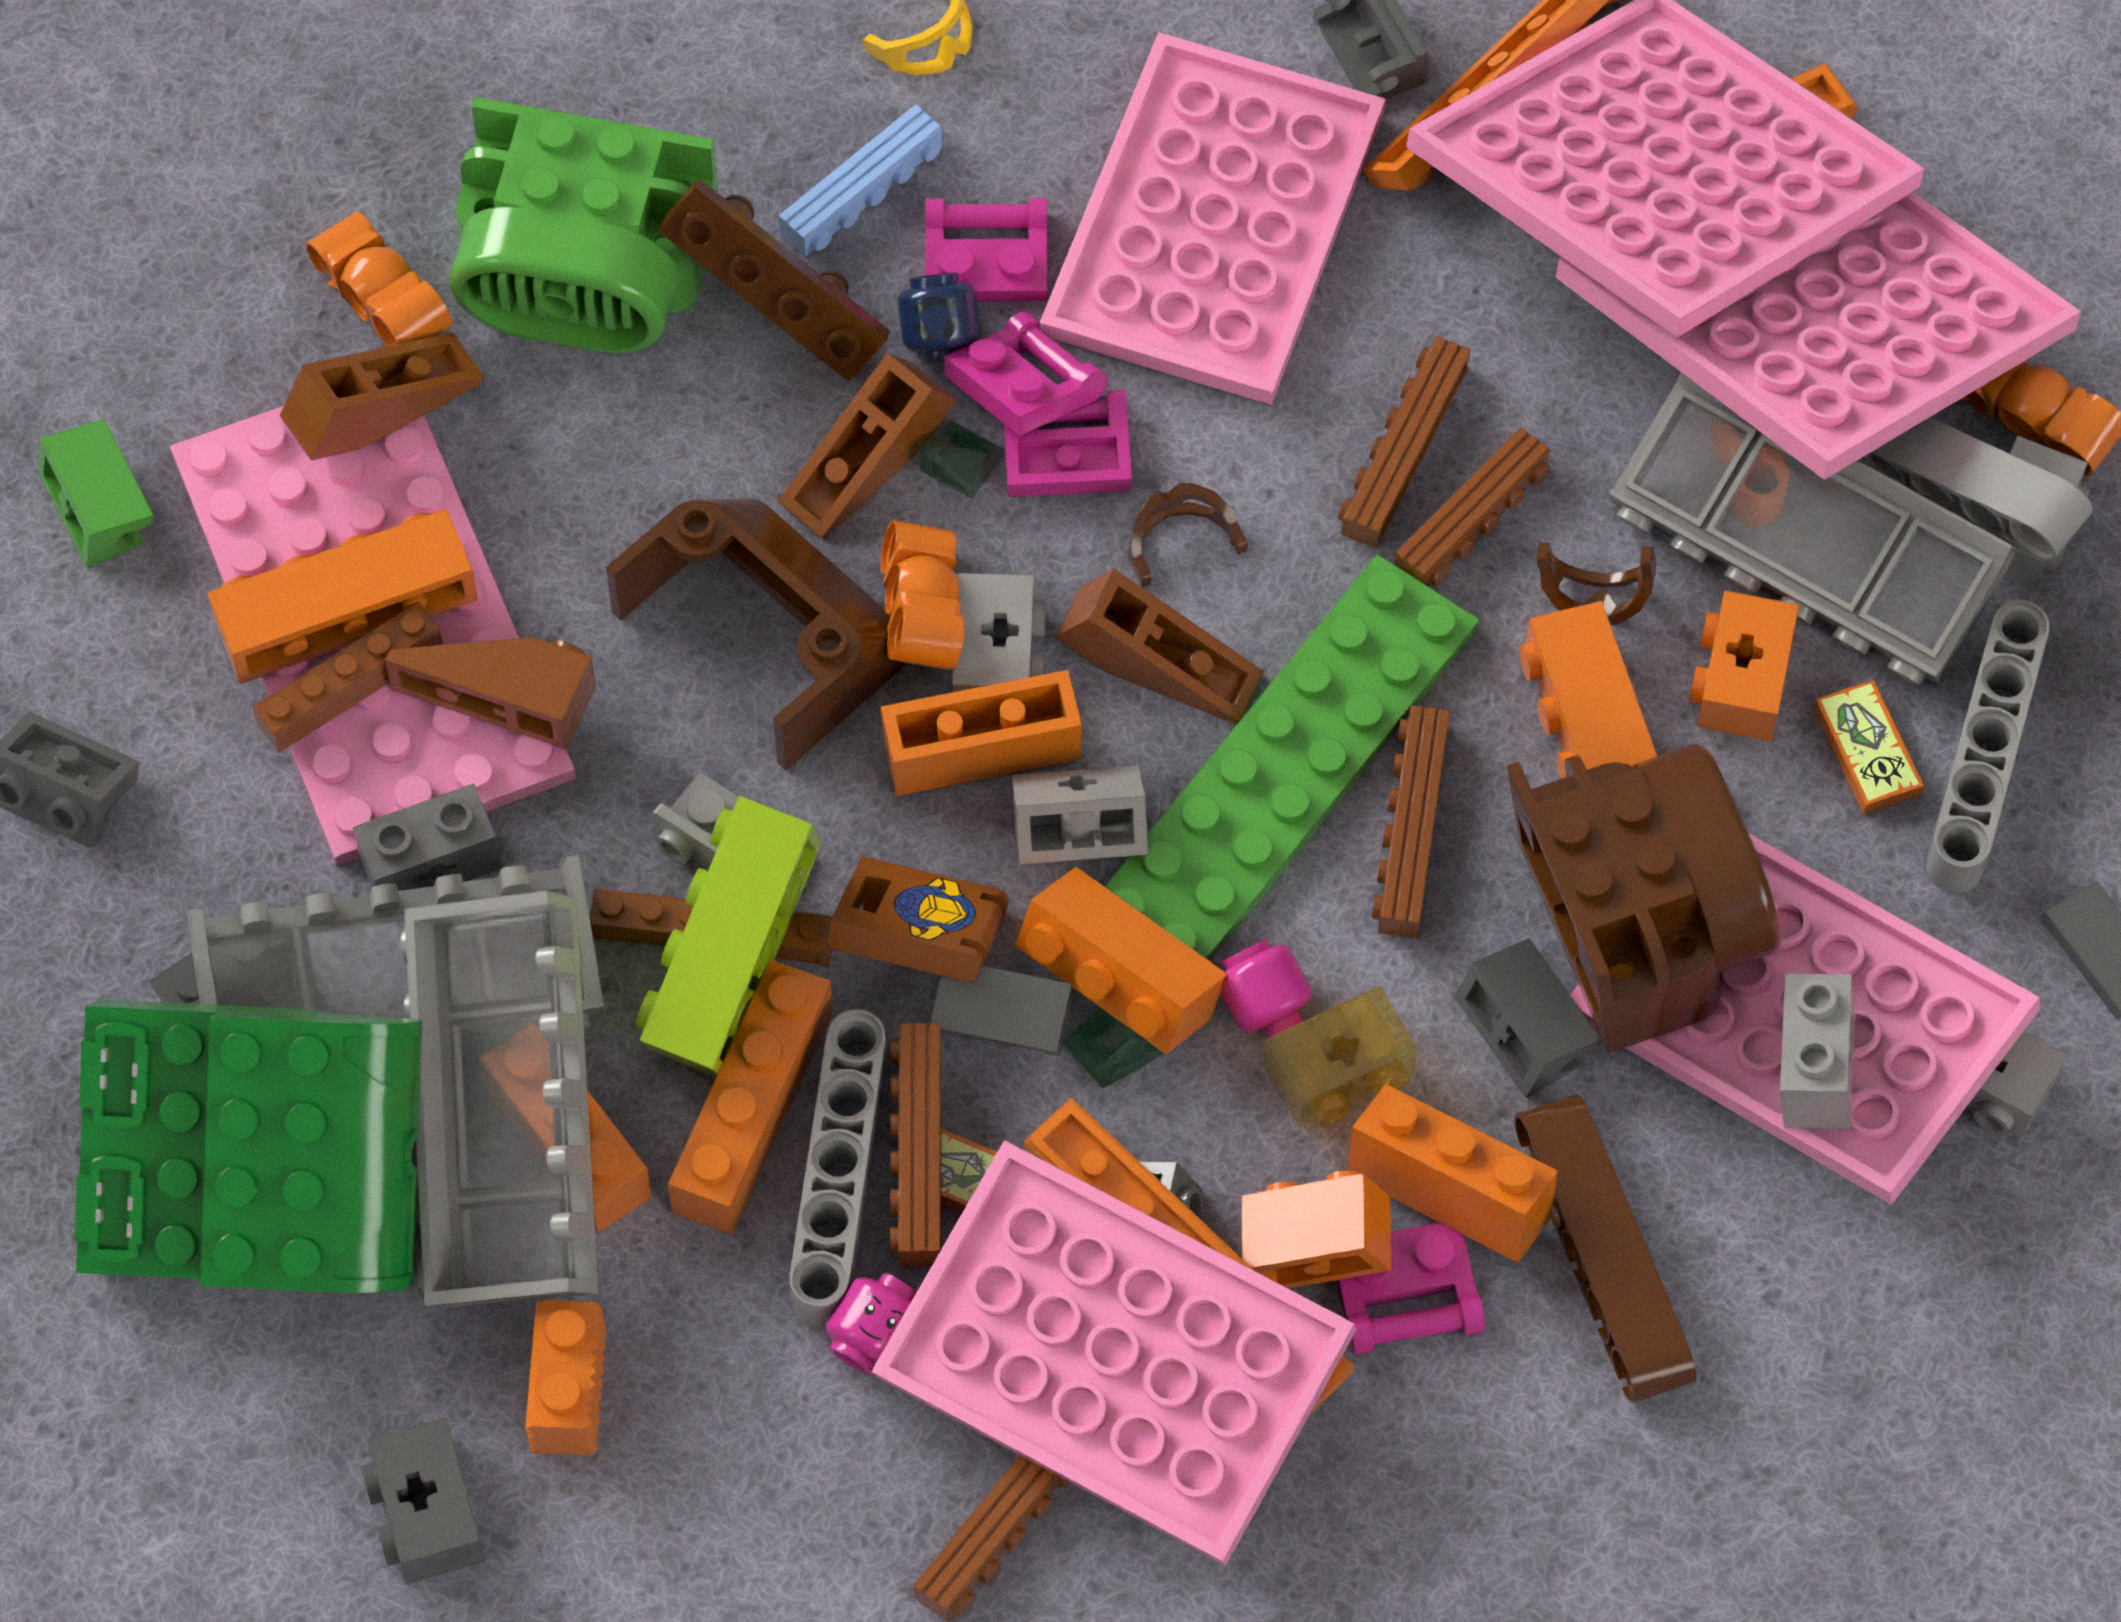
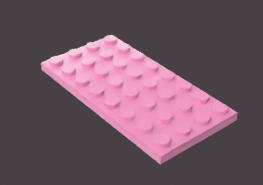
(270, 503)

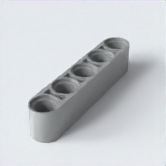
(1985, 486)
(1998, 722)
(832, 1140)

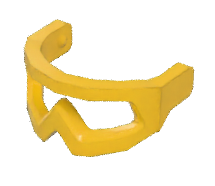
(895, 52)

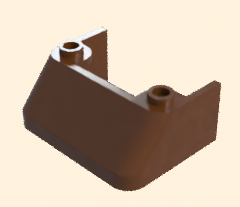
(843, 625)

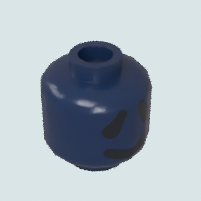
(938, 315)

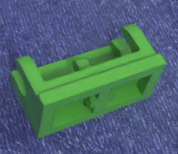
(94, 491)

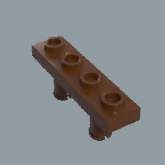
(773, 279)

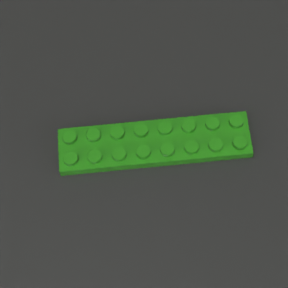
(1293, 756)

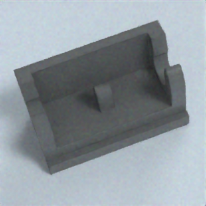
(1373, 45)
(1006, 1009)
(1526, 1016)

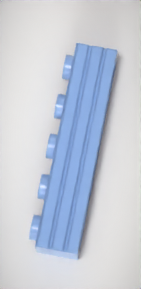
(861, 181)

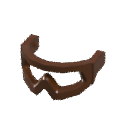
(1171, 504)
(1554, 570)

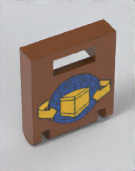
(917, 919)

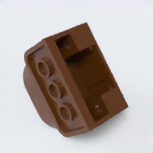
(1646, 886)

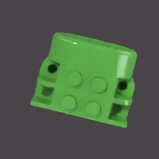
(566, 224)

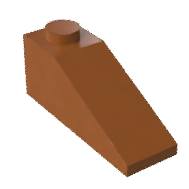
(371, 393)
(867, 444)
(1156, 647)
(505, 682)

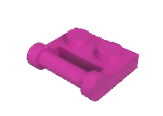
(992, 266)
(1015, 389)
(1073, 458)
(1423, 1264)

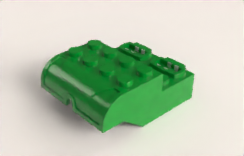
(248, 1146)

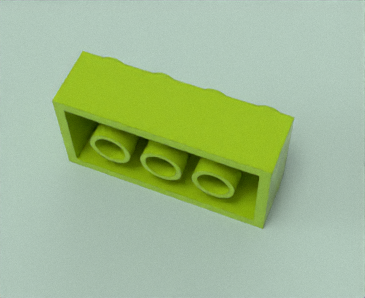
(731, 935)

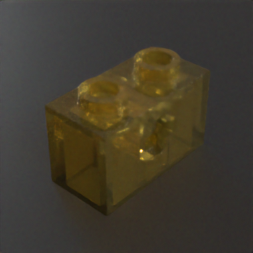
(1355, 1031)

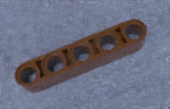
(1609, 1250)

